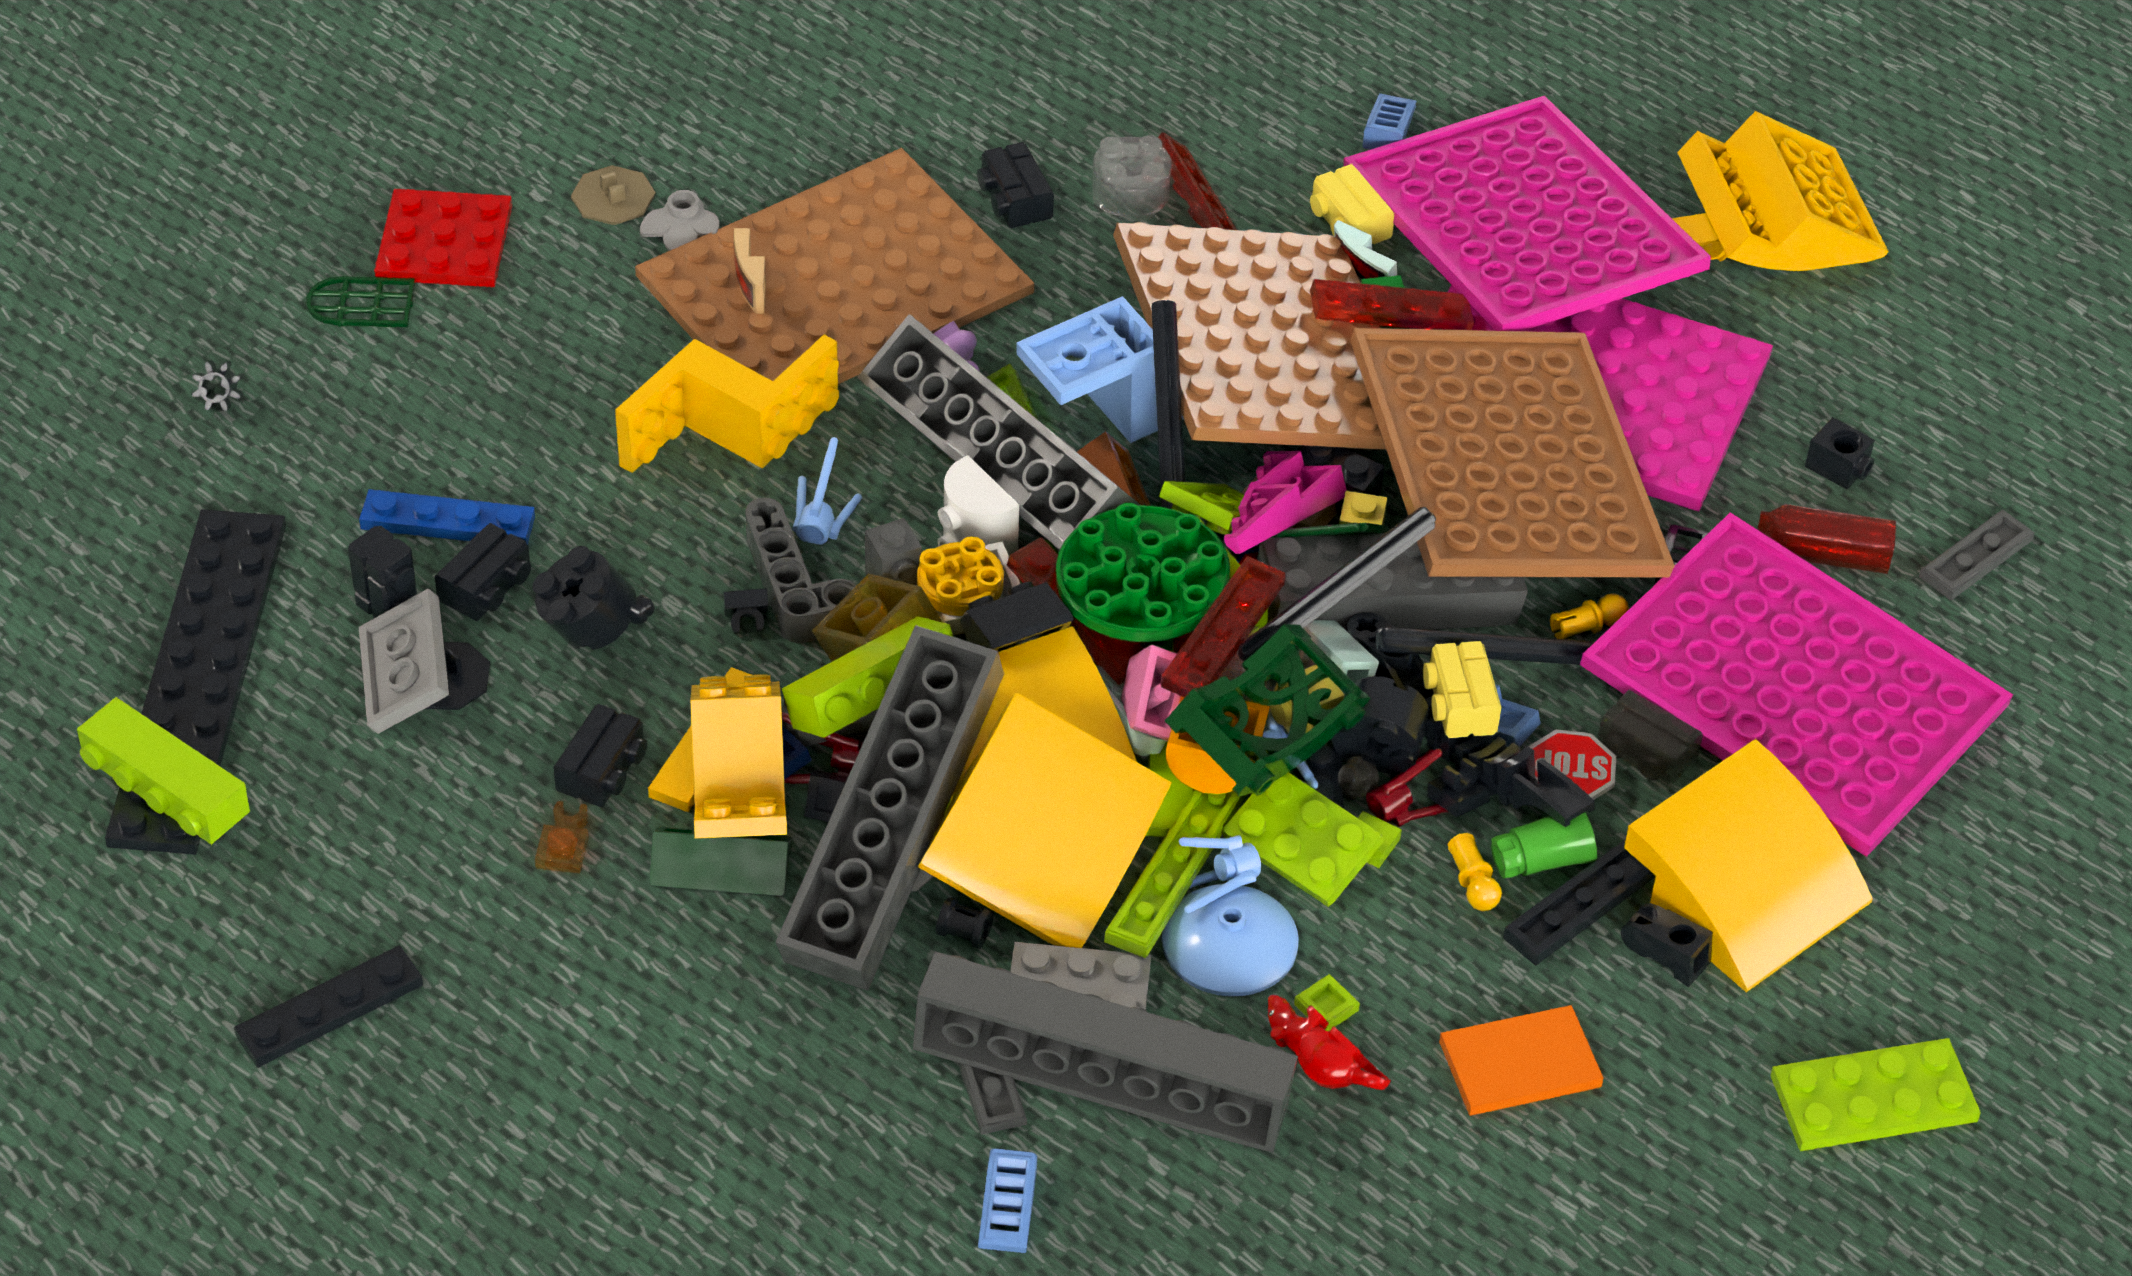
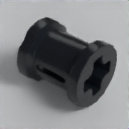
(964, 922)

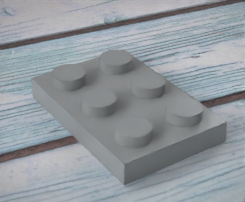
(403, 661)
(1107, 974)

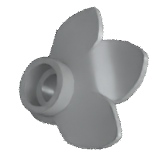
(680, 220)

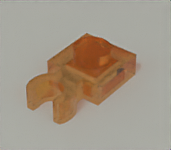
(565, 844)

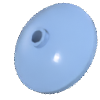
(1226, 955)

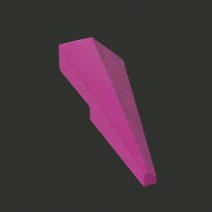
(1283, 497)

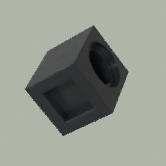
(1840, 453)

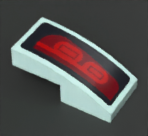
(1359, 249)

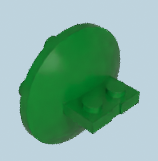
(1142, 573)

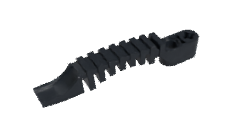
(1504, 770)

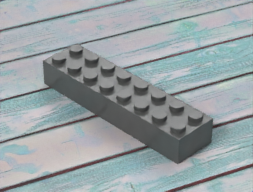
(977, 419)
(890, 808)
(1103, 1051)

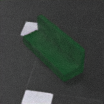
(719, 863)

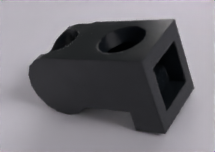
(1670, 941)

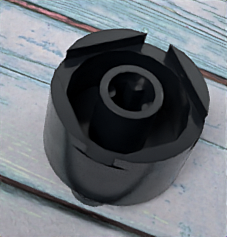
(584, 599)
(1389, 730)

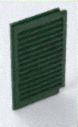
(1328, 530)

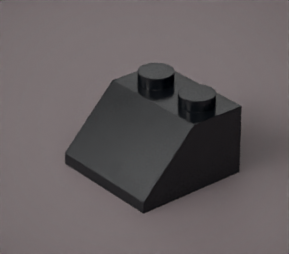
(1017, 618)

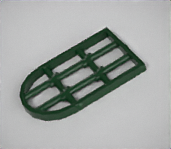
(376, 310)

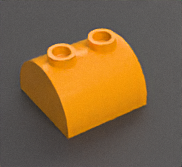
(1196, 767)

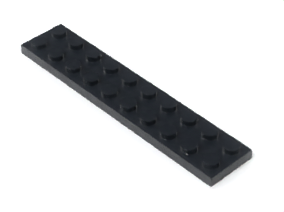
(203, 657)

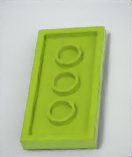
(1874, 1094)

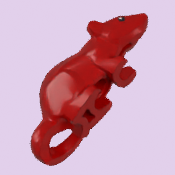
(1323, 1055)

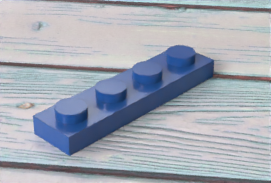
(442, 516)

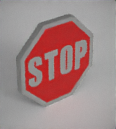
(1579, 758)

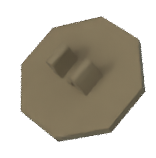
(613, 195)

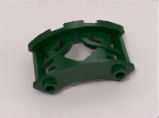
(1278, 659)

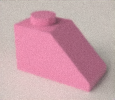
(1142, 694)

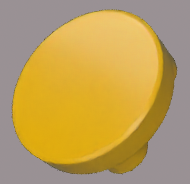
(959, 575)

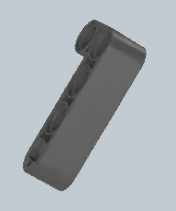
(793, 597)

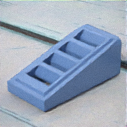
(1388, 121)
(1008, 1171)

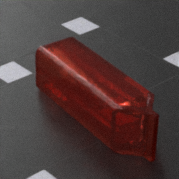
(1832, 537)

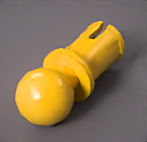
(1589, 616)
(1475, 874)

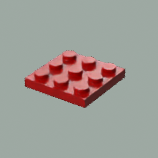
(444, 237)

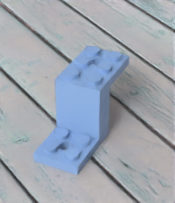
(1114, 368)

